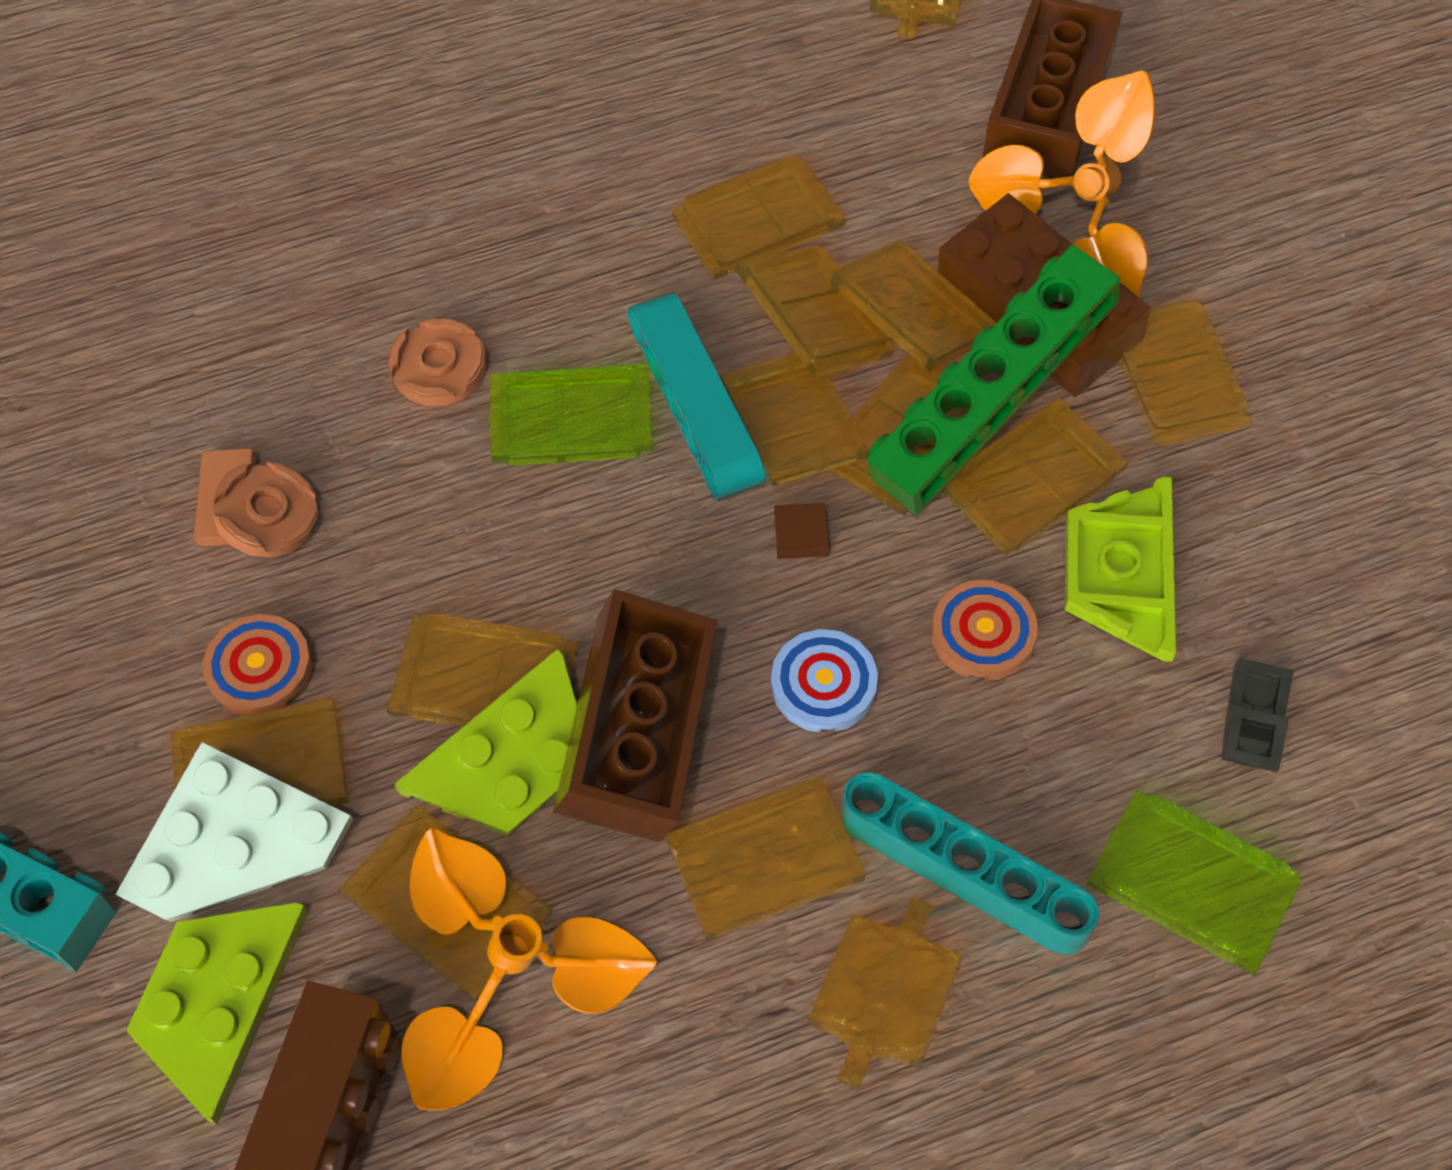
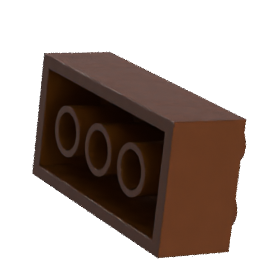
(1054, 62)
(1004, 255)
(636, 717)
(322, 1084)

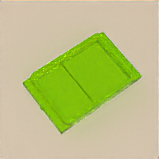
(570, 414)
(1196, 880)

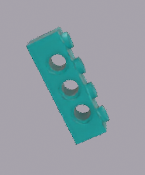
(71, 921)

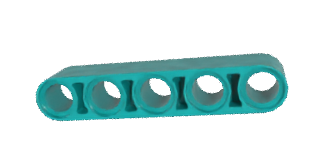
(696, 396)
(978, 887)

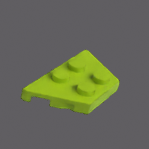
(1124, 567)
(504, 758)
(213, 997)

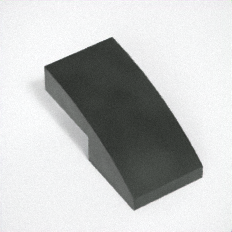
(1256, 715)

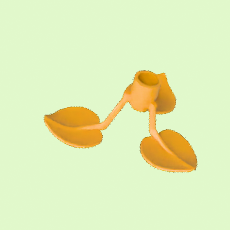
(1118, 120)
(594, 960)

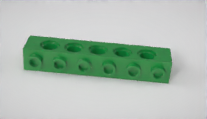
(918, 478)

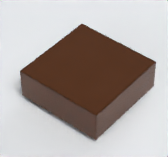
(801, 530)

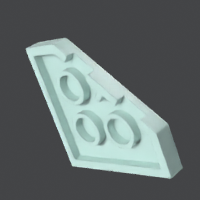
(229, 838)

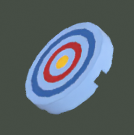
(824, 680)

